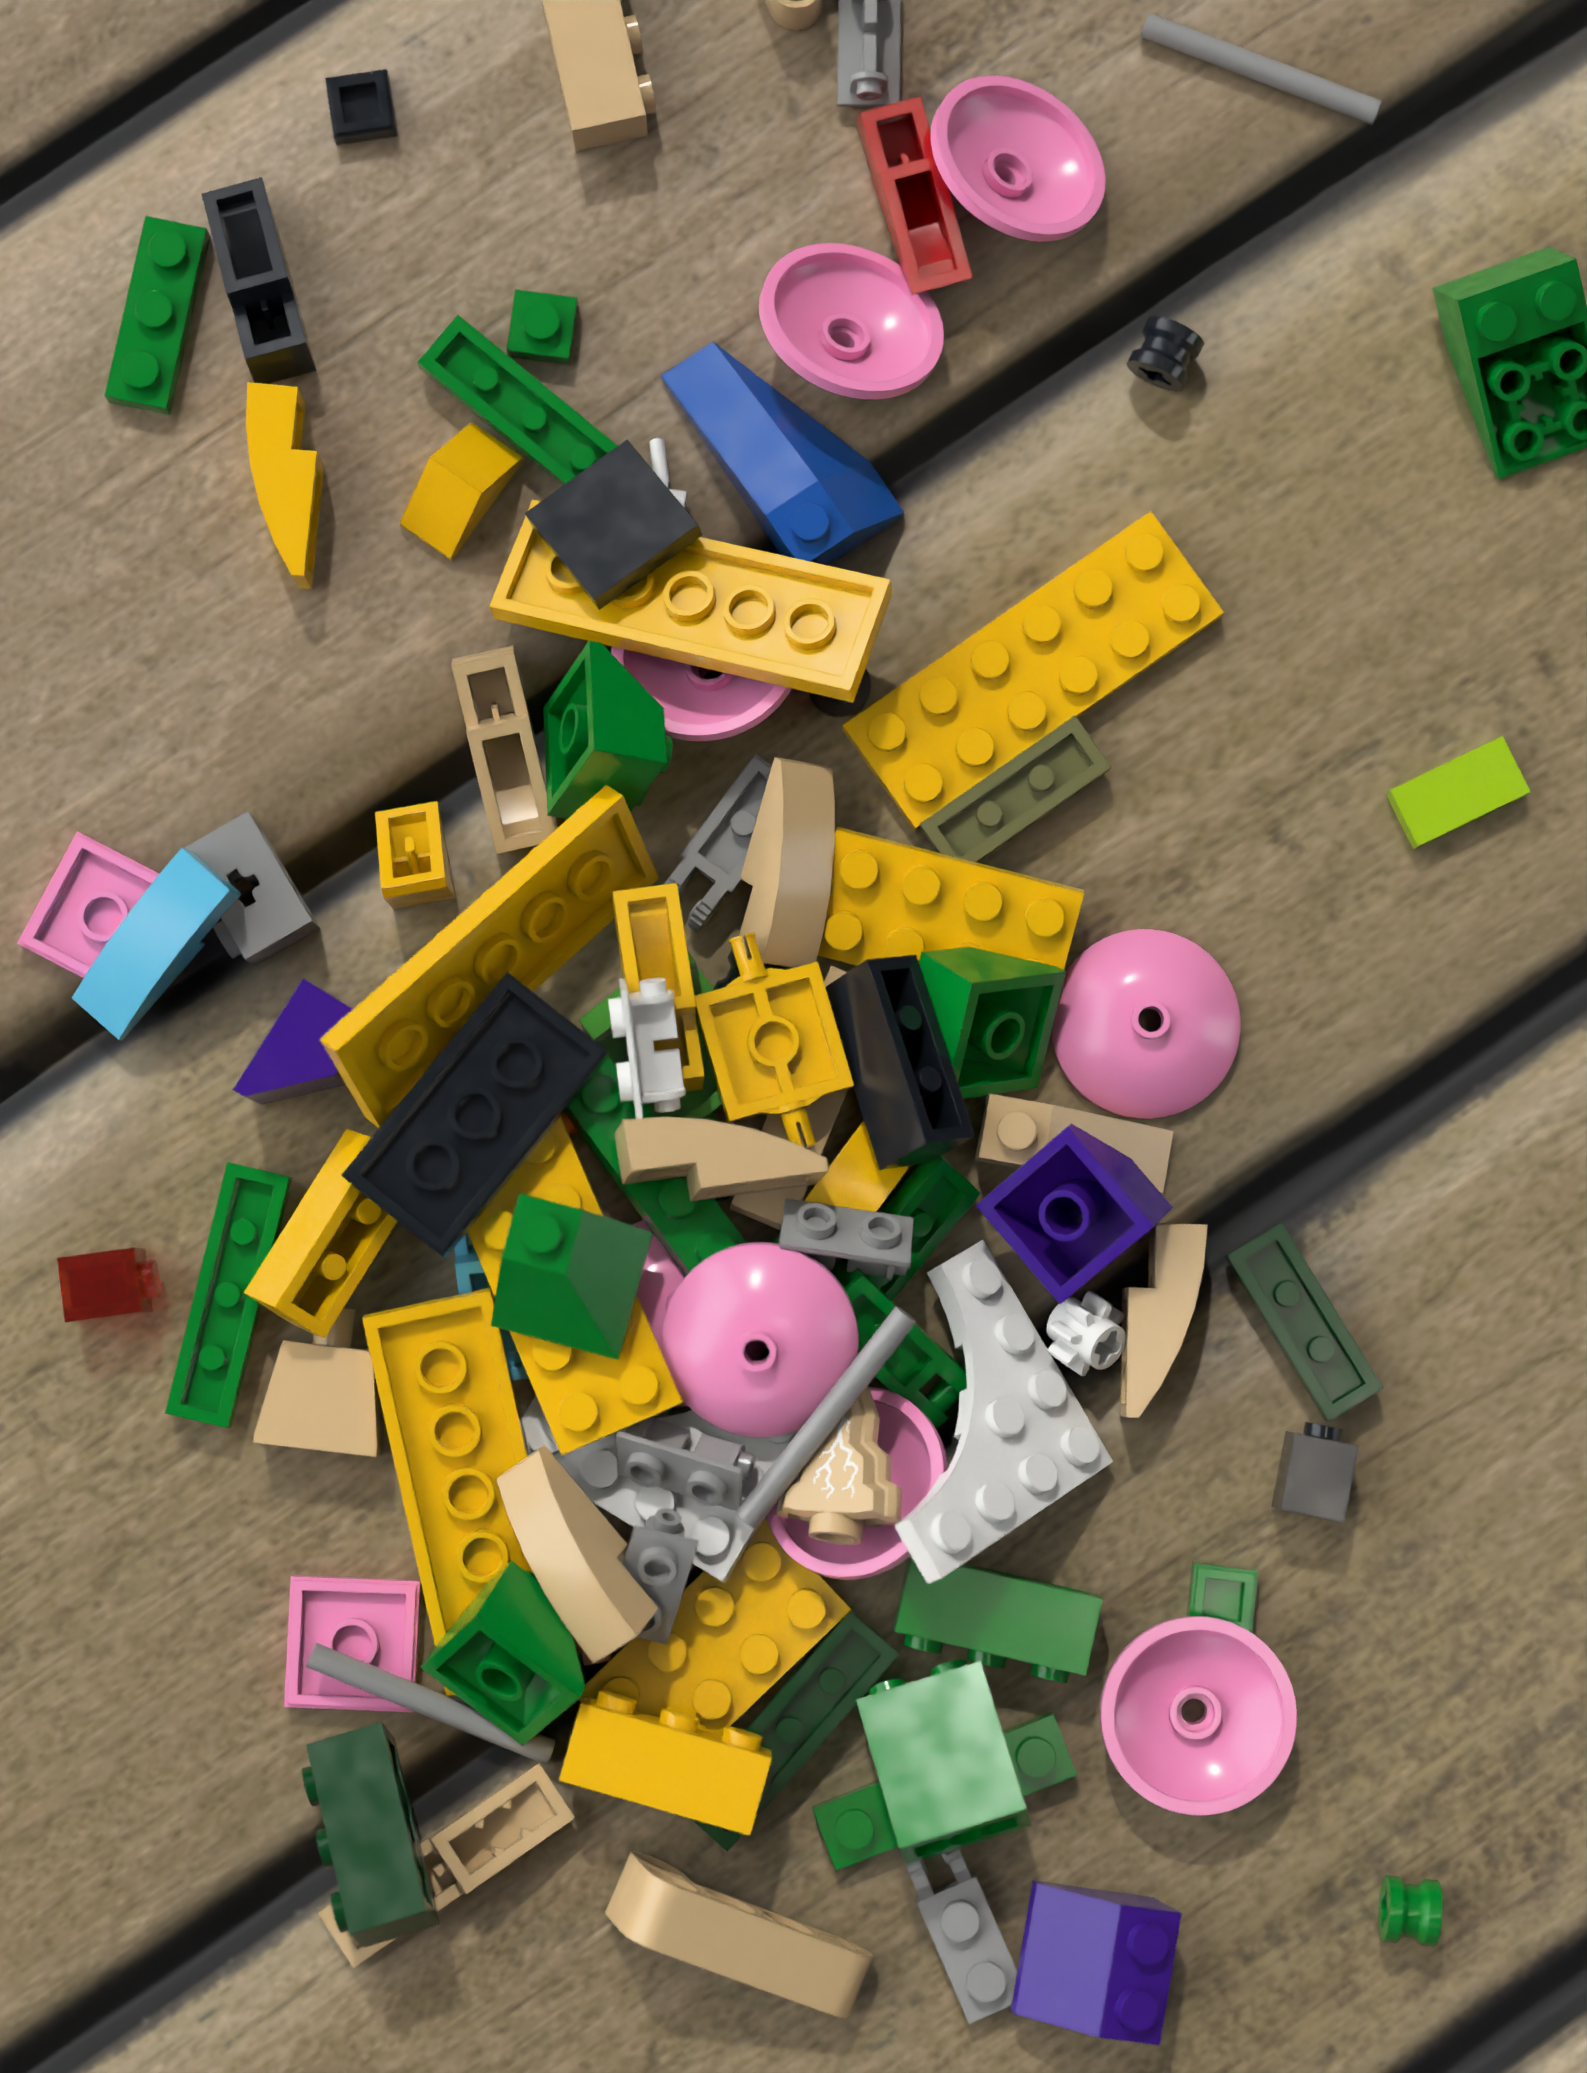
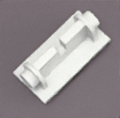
(649, 1073)

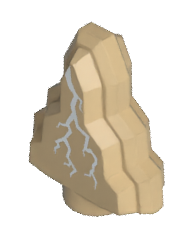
(846, 1481)

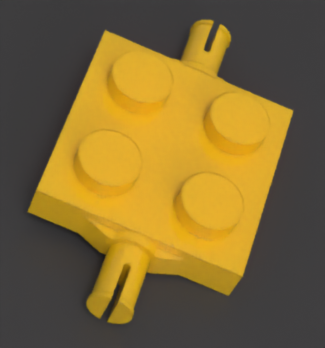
(772, 1041)

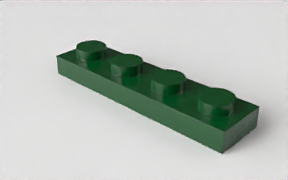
(814, 1705)

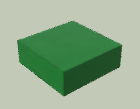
(1223, 1593)

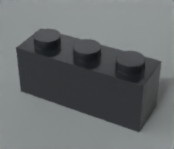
(898, 1062)

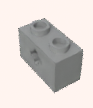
(279, 913)

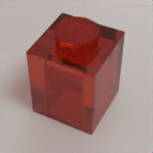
(108, 1284)

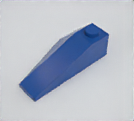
(790, 470)

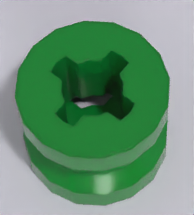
(1410, 1910)

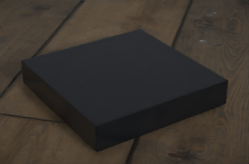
(613, 524)

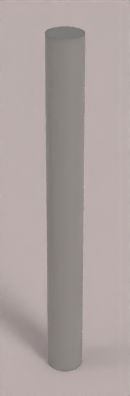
(1260, 68)
(825, 1417)
(422, 1700)

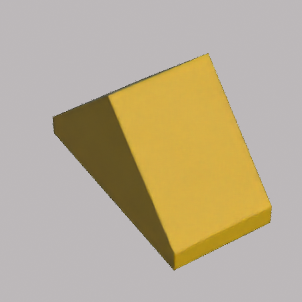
(459, 489)
(413, 856)

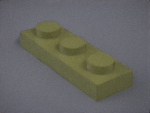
(1017, 794)

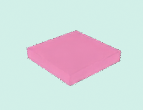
(84, 904)
(360, 1618)

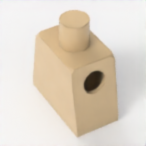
(323, 1396)

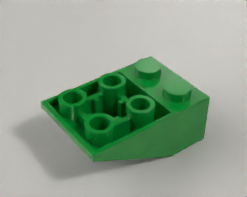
(1521, 356)

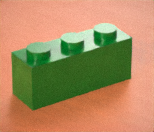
(1000, 1619)

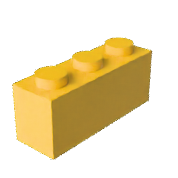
(323, 1247)
(667, 1762)

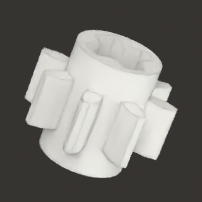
(1086, 1333)

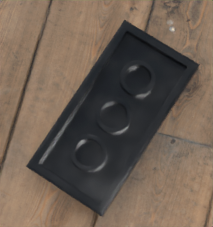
(475, 1115)

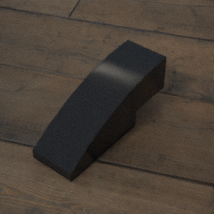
(258, 282)

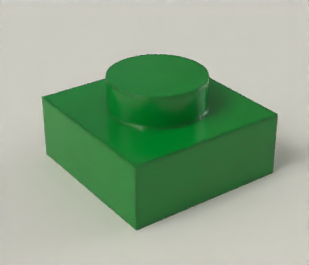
(542, 327)

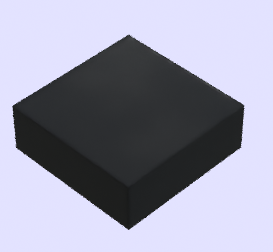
(361, 107)

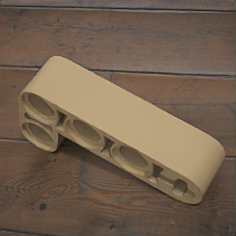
(734, 1938)

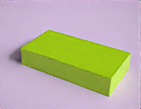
(1458, 792)

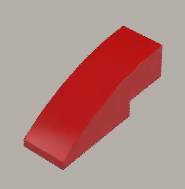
(914, 196)

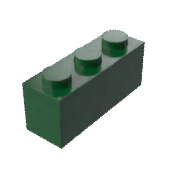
(369, 1836)

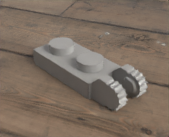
(723, 842)
(966, 1938)

